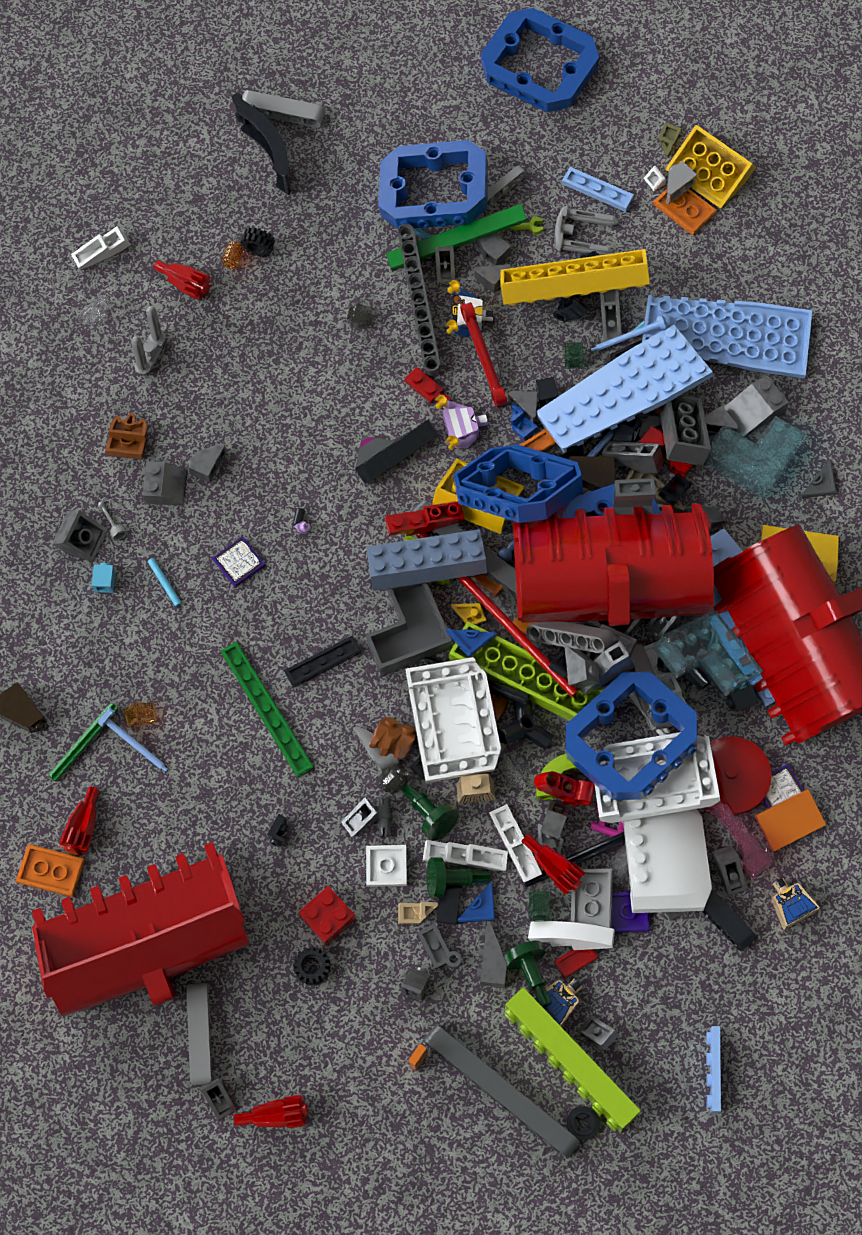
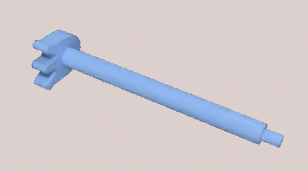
(660, 323)
(105, 719)

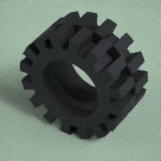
(257, 242)
(311, 953)

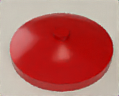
(741, 773)

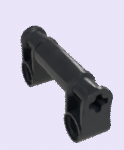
(572, 307)

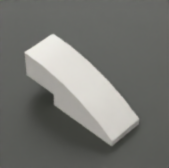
(101, 248)

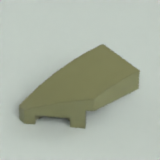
(668, 137)

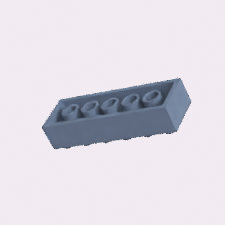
(426, 559)

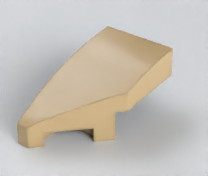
(414, 912)

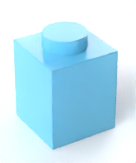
(103, 578)

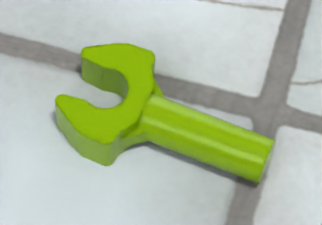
(530, 226)

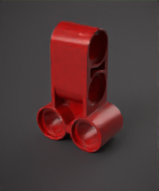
(565, 788)

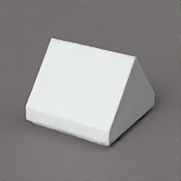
(655, 179)

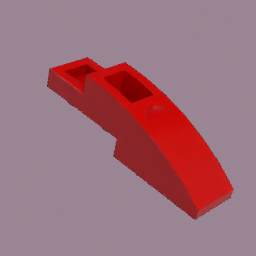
(424, 520)

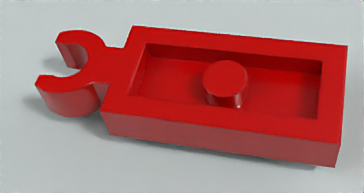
(424, 385)

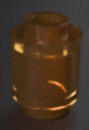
(232, 255)

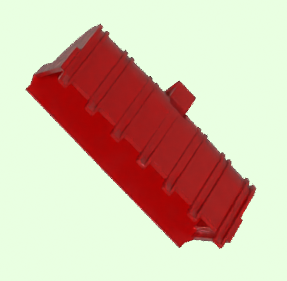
(614, 566)
(795, 631)
(139, 935)

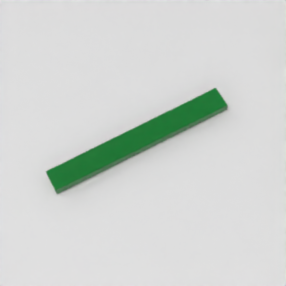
(463, 234)
(267, 709)

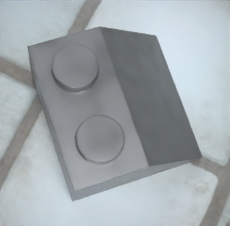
(163, 484)
(80, 535)

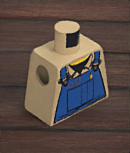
(792, 903)
(562, 1000)

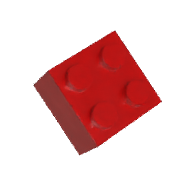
(327, 915)

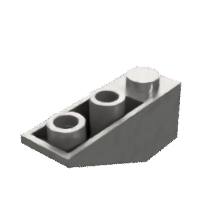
(494, 248)
(610, 665)
(493, 964)

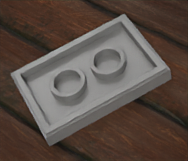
(593, 898)

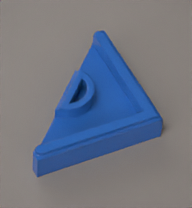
(470, 640)
(481, 908)

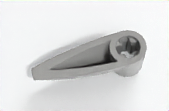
(381, 761)

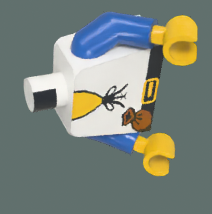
(457, 324)

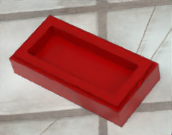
(574, 961)

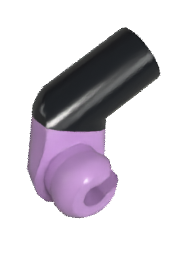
(299, 523)

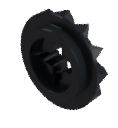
(593, 1121)

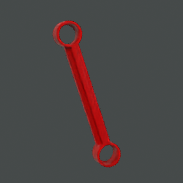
(497, 391)

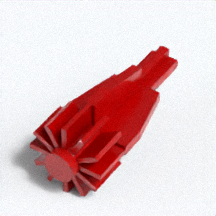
(185, 278)
(80, 825)
(556, 866)
(277, 1113)

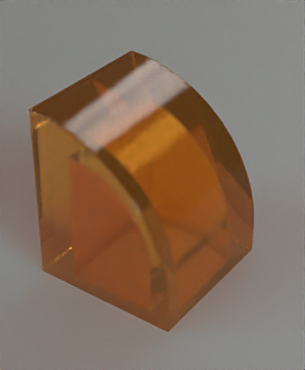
(140, 714)

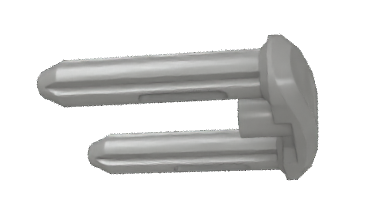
(584, 216)
(148, 354)

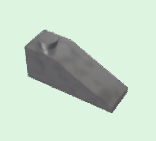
(610, 314)
(637, 456)

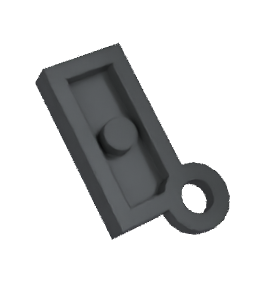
(436, 948)

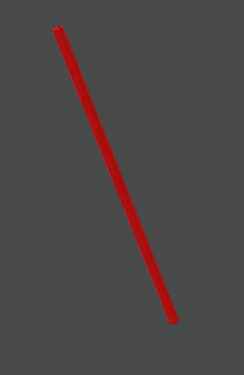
(513, 630)

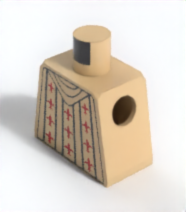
(475, 788)

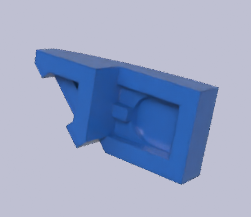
(521, 424)

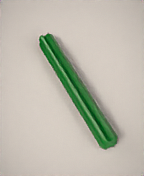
(79, 746)

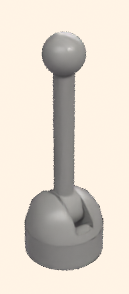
(117, 531)

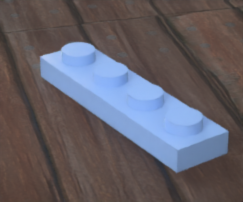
(597, 189)
(713, 1079)

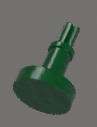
(437, 820)
(439, 877)
(526, 957)

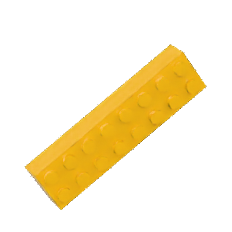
(574, 277)

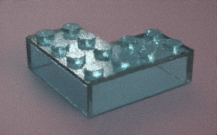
(759, 464)
(711, 645)

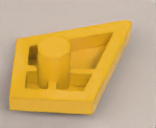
(469, 612)

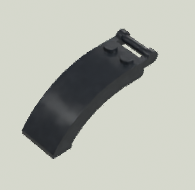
(266, 135)

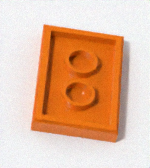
(687, 210)
(790, 820)
(50, 870)

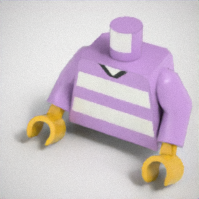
(460, 423)

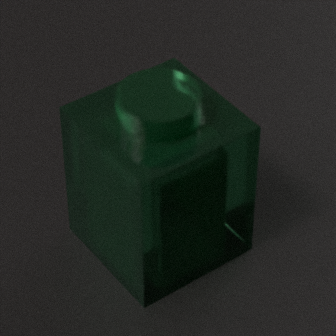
(573, 355)
(538, 905)

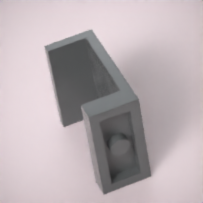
(633, 494)

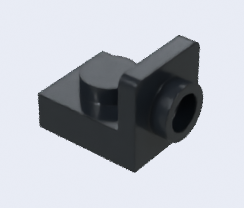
(278, 827)

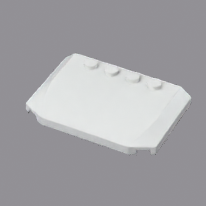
(453, 719)
(685, 789)
(667, 862)

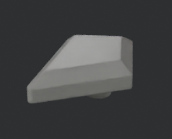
(555, 844)

